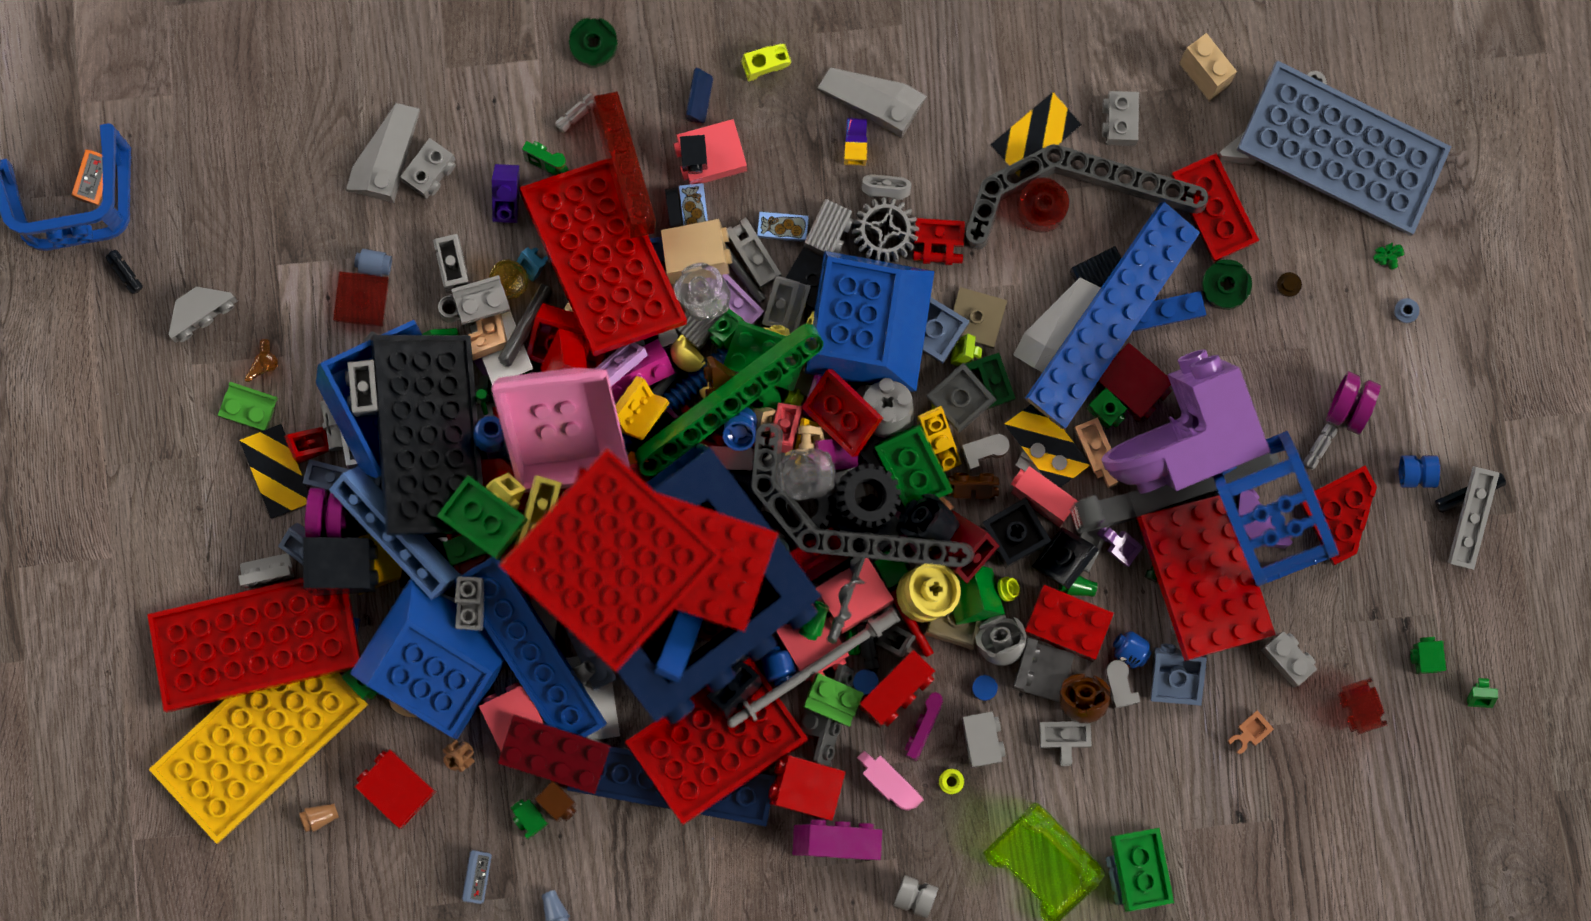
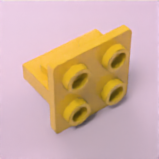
(639, 409)

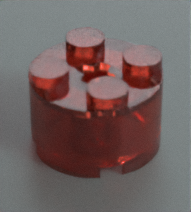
(1052, 195)
(1363, 706)

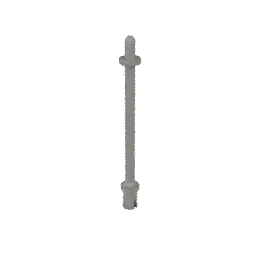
(873, 629)

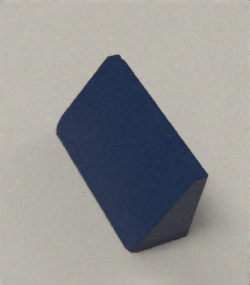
(699, 96)

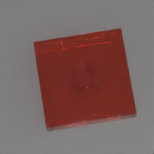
(361, 299)

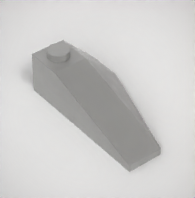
(384, 158)
(1052, 328)

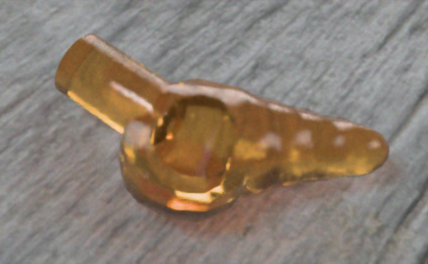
(262, 362)

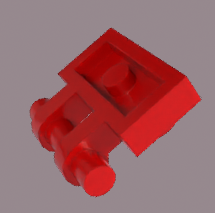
(939, 233)

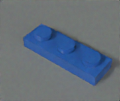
(1172, 311)

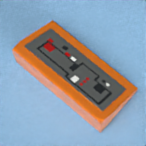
(89, 178)

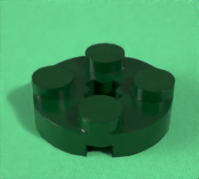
(593, 55)
(1237, 276)

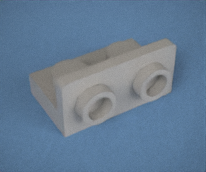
(266, 571)

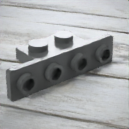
(825, 728)

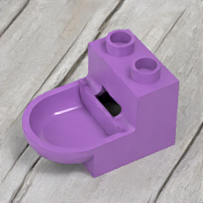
(1211, 436)

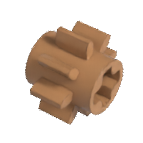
(458, 755)

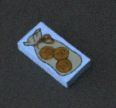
(693, 203)
(782, 226)

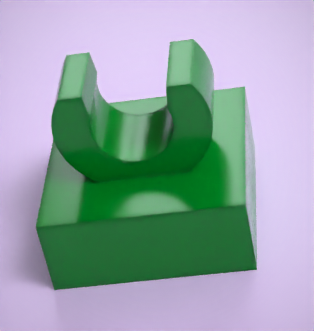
(1482, 695)

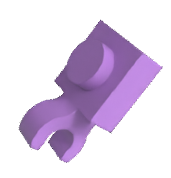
(1122, 546)

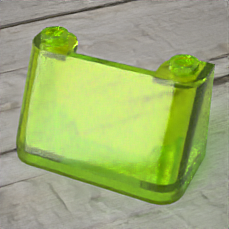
(1046, 862)

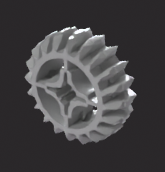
(874, 228)

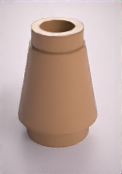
(317, 817)

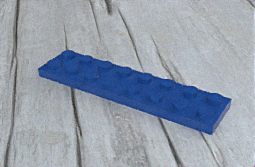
(534, 653)

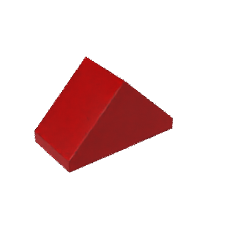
(307, 444)

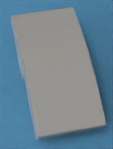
(469, 603)

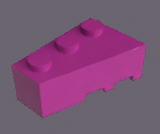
(837, 840)

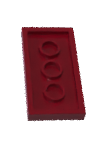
(554, 754)

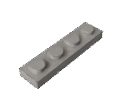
(1473, 517)

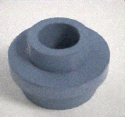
(1406, 318)

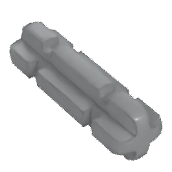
(575, 113)
(1320, 446)

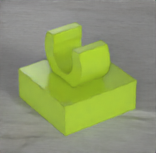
(965, 350)

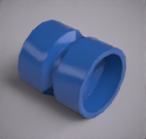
(740, 430)
(1419, 471)

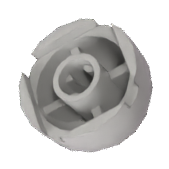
(1001, 640)

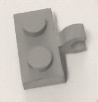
(1065, 736)

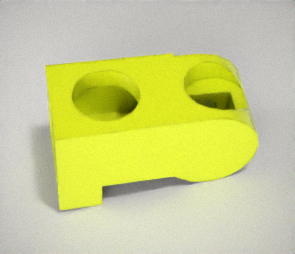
(765, 61)

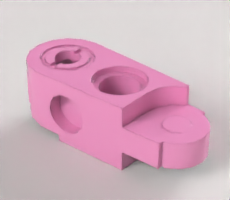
(889, 782)

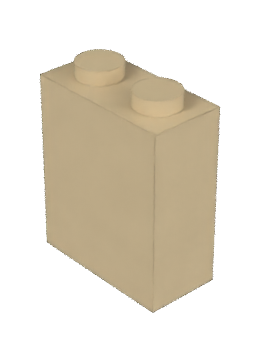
(1208, 67)
(695, 244)

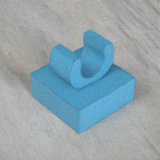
(531, 262)

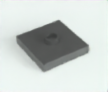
(961, 397)

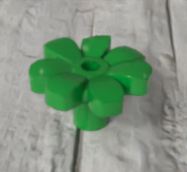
(1389, 255)

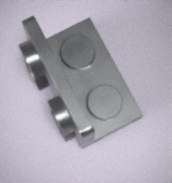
(1042, 670)

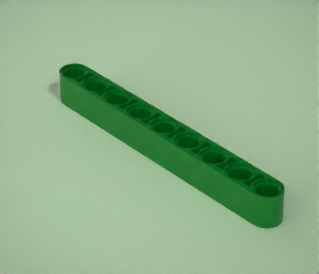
(722, 410)

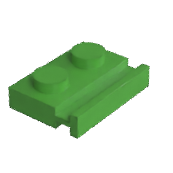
(247, 406)
(833, 699)

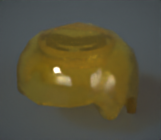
(512, 277)

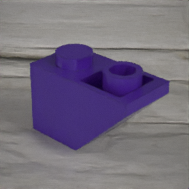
(505, 193)

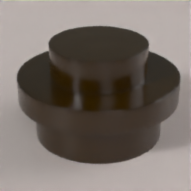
(1289, 284)

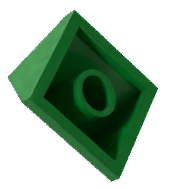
(978, 598)

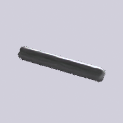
(524, 325)

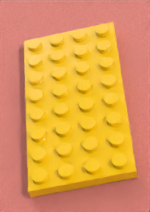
(253, 748)

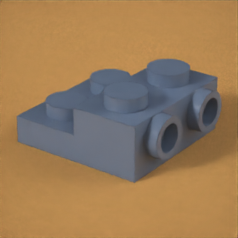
(942, 330)
(1177, 679)

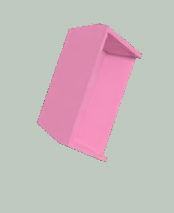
(557, 422)

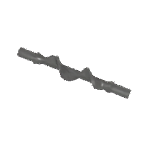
(845, 595)

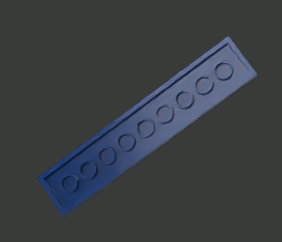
(1112, 315)

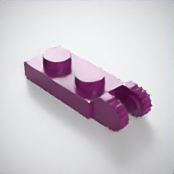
(924, 724)

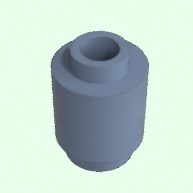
(373, 262)

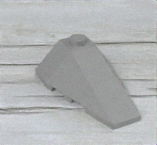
(879, 100)

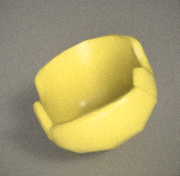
(686, 355)

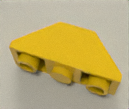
(940, 437)

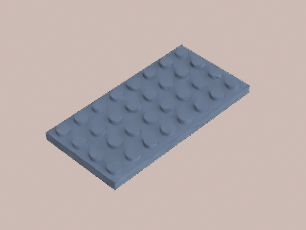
(1343, 148)

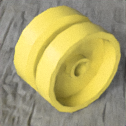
(928, 592)

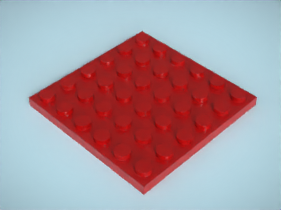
(611, 559)

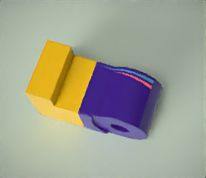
(856, 142)

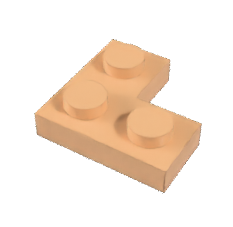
(489, 337)

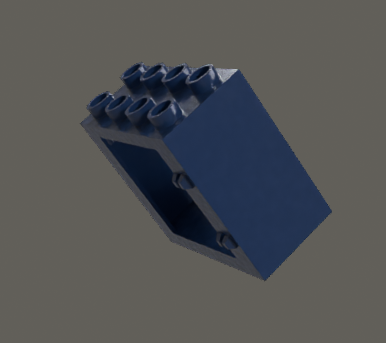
(696, 479)

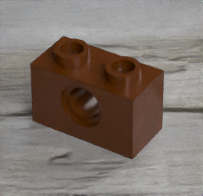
(557, 802)

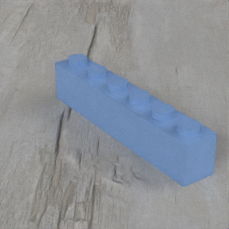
(411, 552)

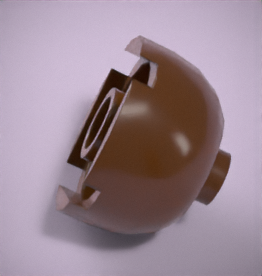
(1084, 698)

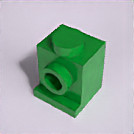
(724, 329)
(528, 817)

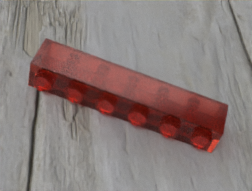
(624, 165)

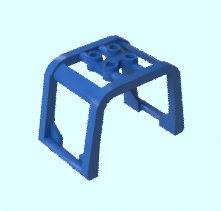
(75, 228)
(1284, 504)

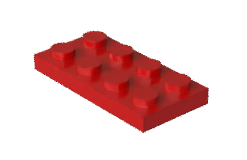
(1224, 221)

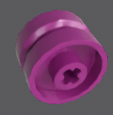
(1356, 404)
(325, 515)

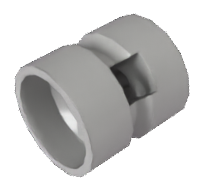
(915, 896)

